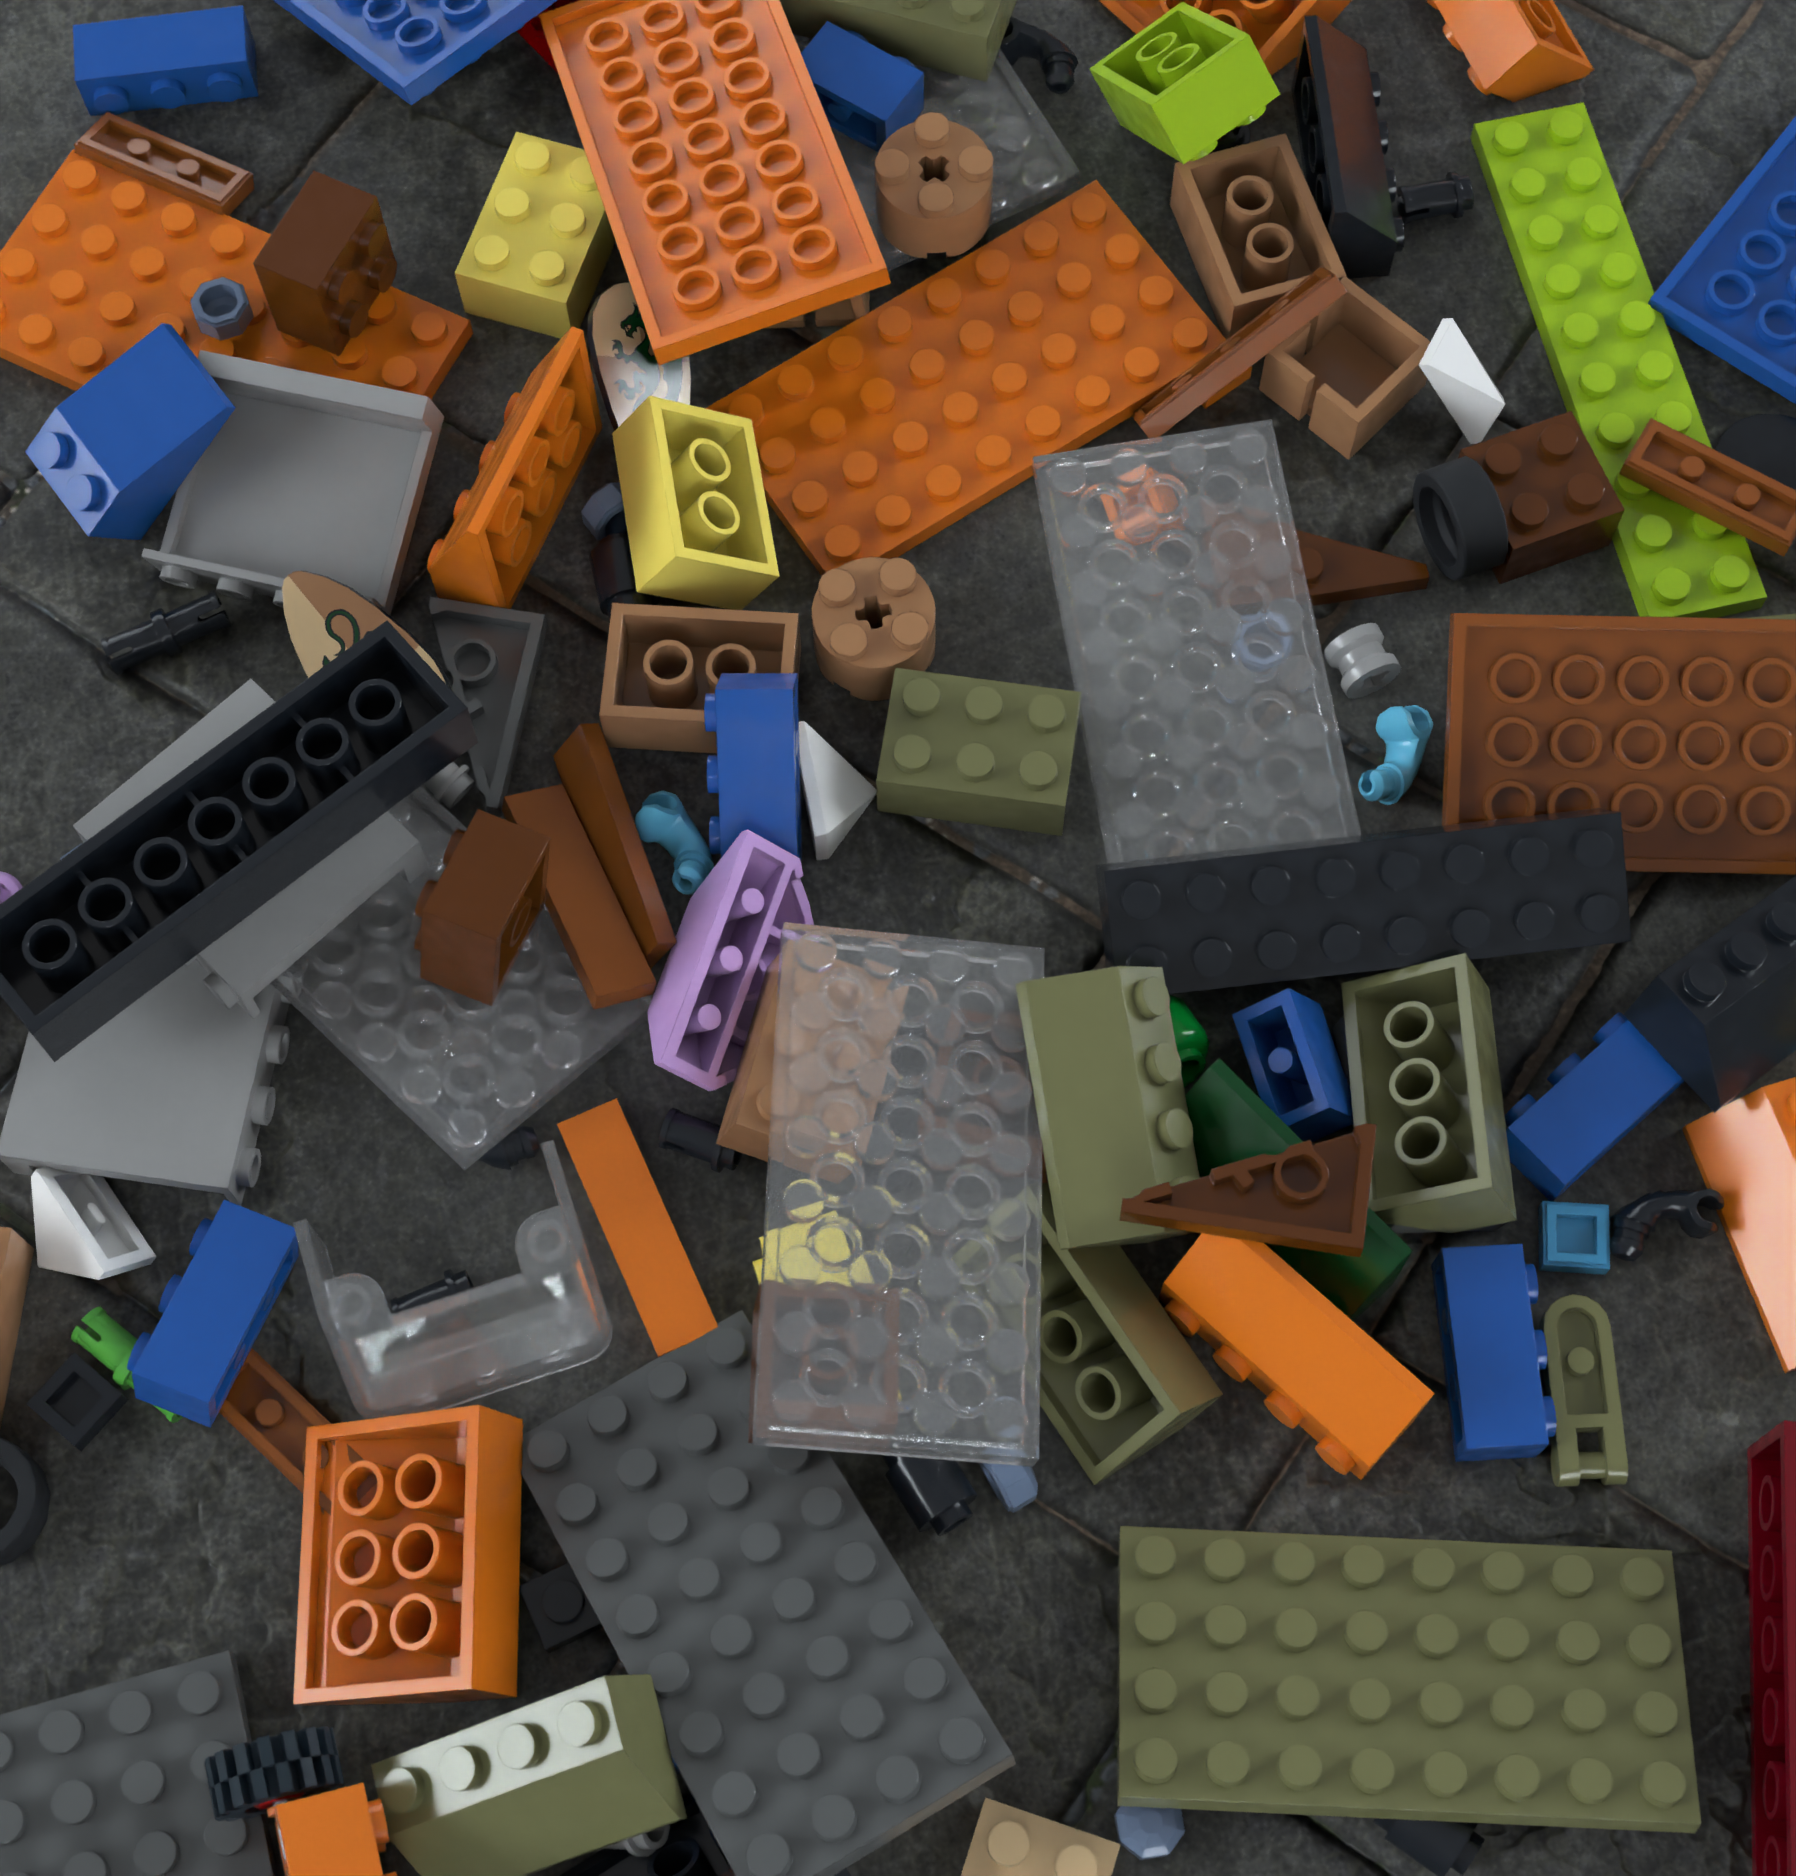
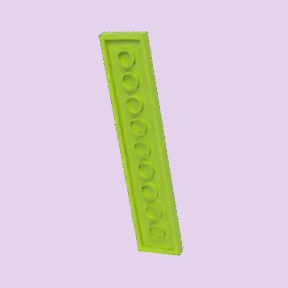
(1609, 351)

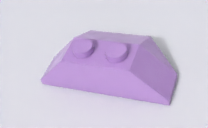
(721, 960)

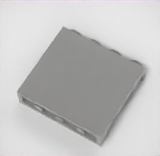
(301, 481)
(303, 912)
(155, 1092)

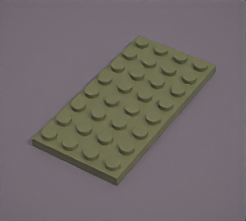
(1402, 1680)

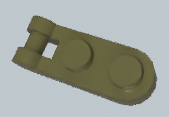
(1584, 1392)

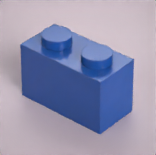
(862, 86)
(1296, 1064)

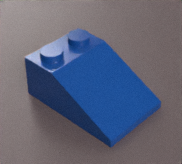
(131, 436)

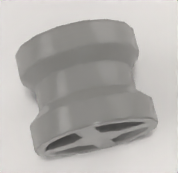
(1362, 660)

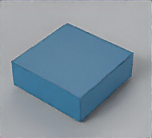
(1574, 1237)

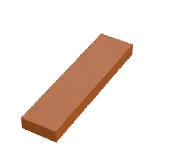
(637, 1227)

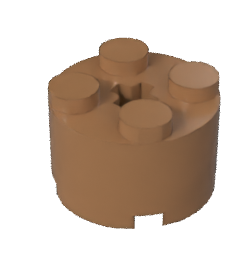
(934, 187)
(869, 622)

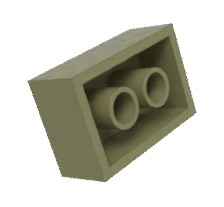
(978, 751)

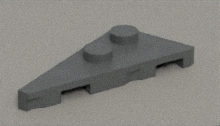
(492, 670)

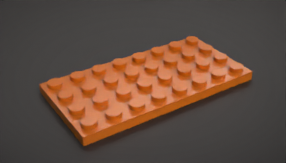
(712, 165)
(118, 257)
(968, 380)

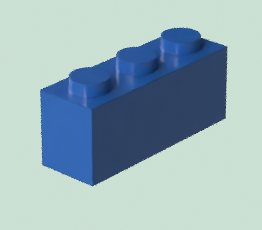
(165, 60)
(755, 759)
(1588, 1107)
(213, 1312)
(1492, 1353)

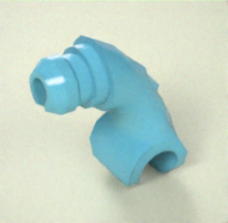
(1405, 736)
(668, 823)

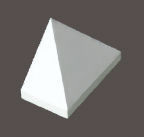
(1461, 381)
(831, 790)
(84, 1226)

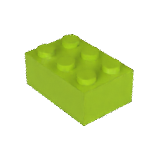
(1185, 82)

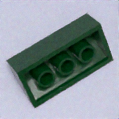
(1237, 1125)

